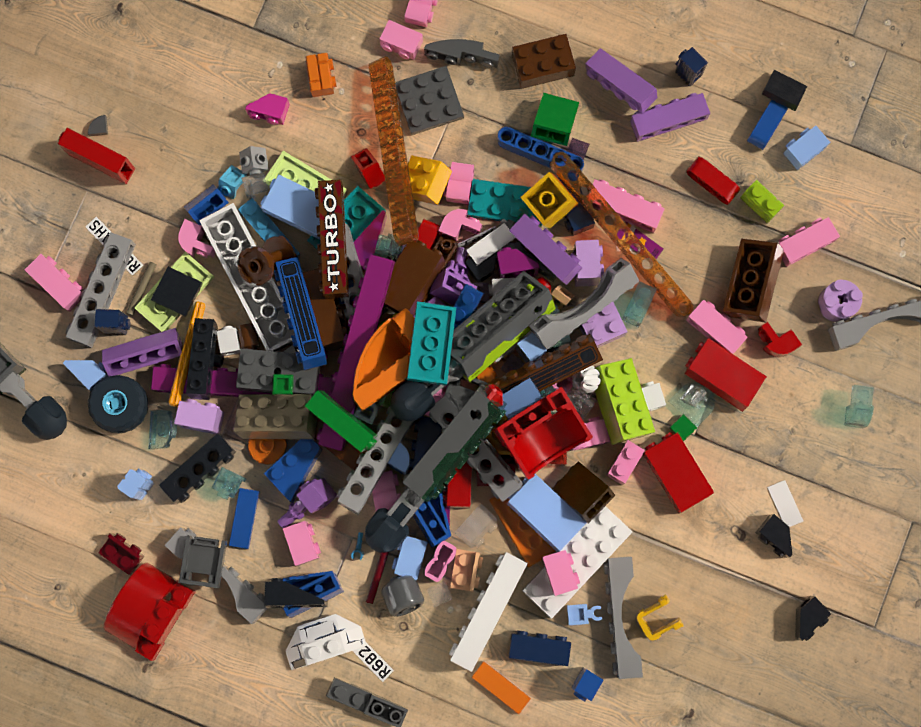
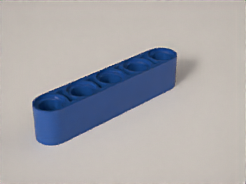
(533, 145)

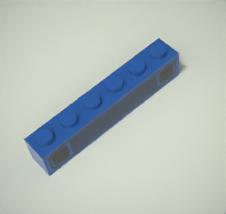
(301, 314)

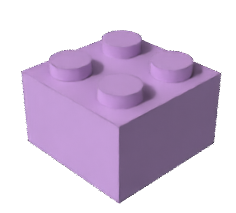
(590, 256)
(605, 326)
(199, 417)

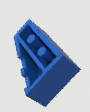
(293, 467)
(433, 521)
(322, 584)

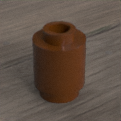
(248, 337)

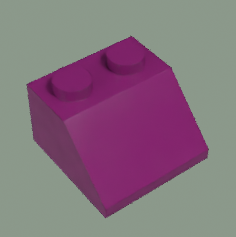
(513, 262)

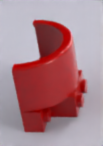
(539, 436)
(144, 612)

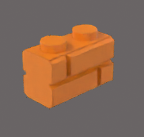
(319, 74)

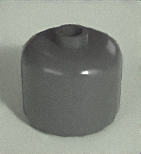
(402, 595)

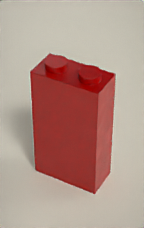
(96, 155)
(724, 374)
(677, 472)

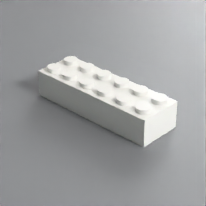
(589, 550)
(488, 611)

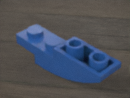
(466, 304)

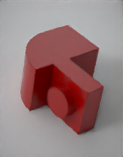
(778, 346)

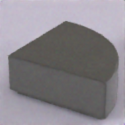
(98, 126)

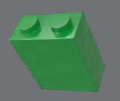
(554, 119)

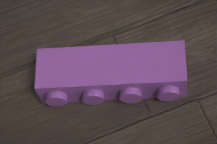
(621, 81)
(669, 116)
(548, 251)
(142, 352)

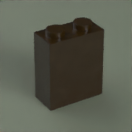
(583, 492)

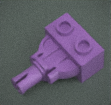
(452, 279)
(312, 497)

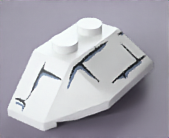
(323, 640)

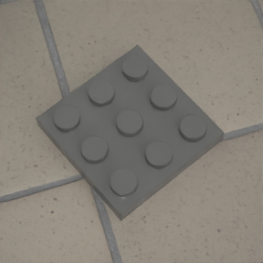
(429, 100)

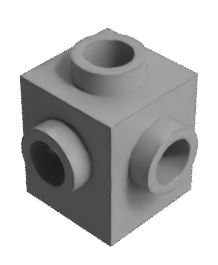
(253, 160)

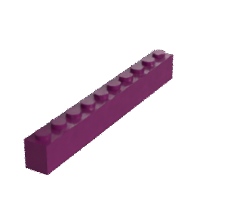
(362, 327)
(222, 384)

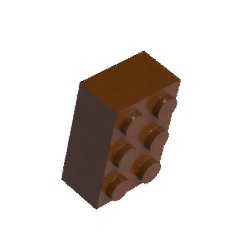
(543, 61)

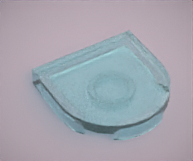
(695, 415)
(161, 429)

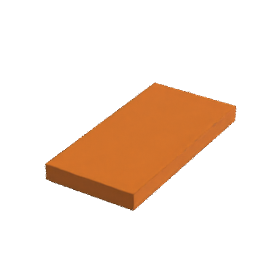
(527, 541)

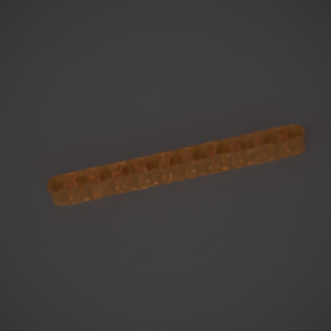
(393, 152)
(630, 237)

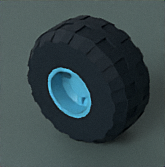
(118, 404)

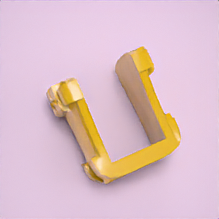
(675, 624)

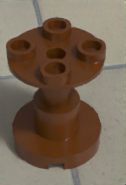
(259, 264)

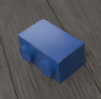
(586, 685)

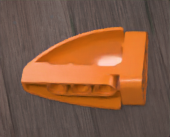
(384, 360)

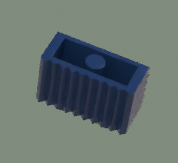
(690, 66)
(112, 321)

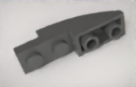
(455, 49)
(367, 702)

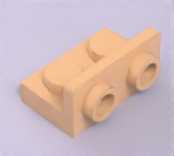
(465, 570)

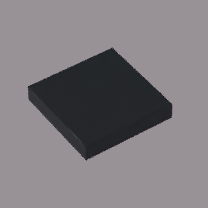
(784, 90)
(176, 291)

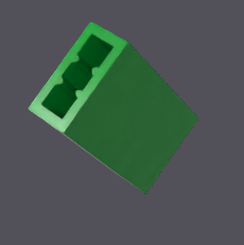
(342, 421)

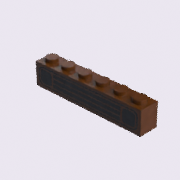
(553, 366)

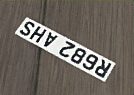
(100, 231)
(374, 662)

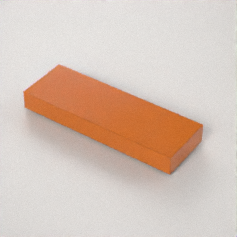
(501, 687)

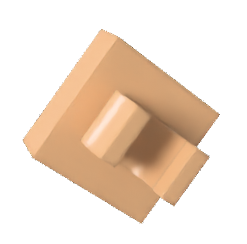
(562, 295)

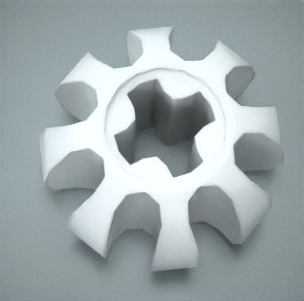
(586, 380)

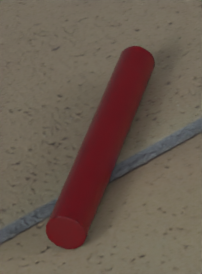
(377, 577)

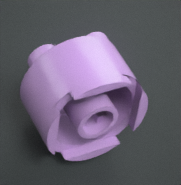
(850, 297)

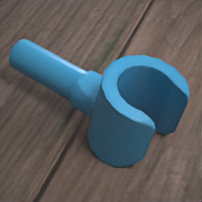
(358, 546)

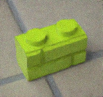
(762, 201)

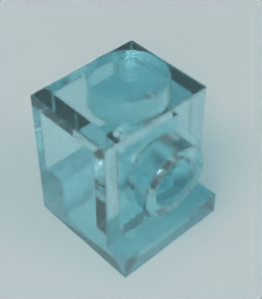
(227, 483)

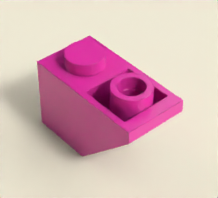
(270, 108)

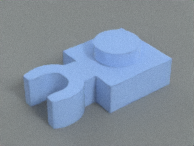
(579, 614)

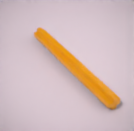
(183, 366)

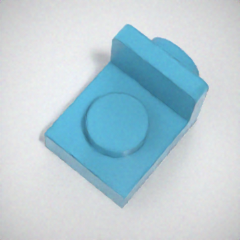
(231, 181)

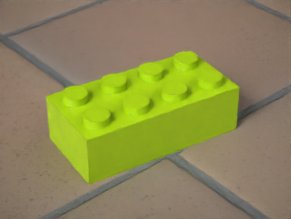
(623, 402)

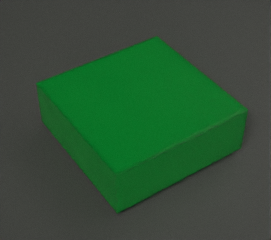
(283, 384)
(683, 427)

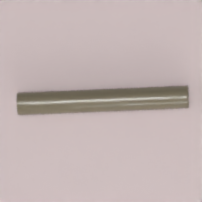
(141, 288)

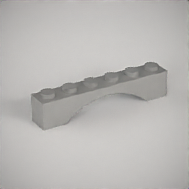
(615, 281)
(850, 333)
(247, 601)
(627, 660)

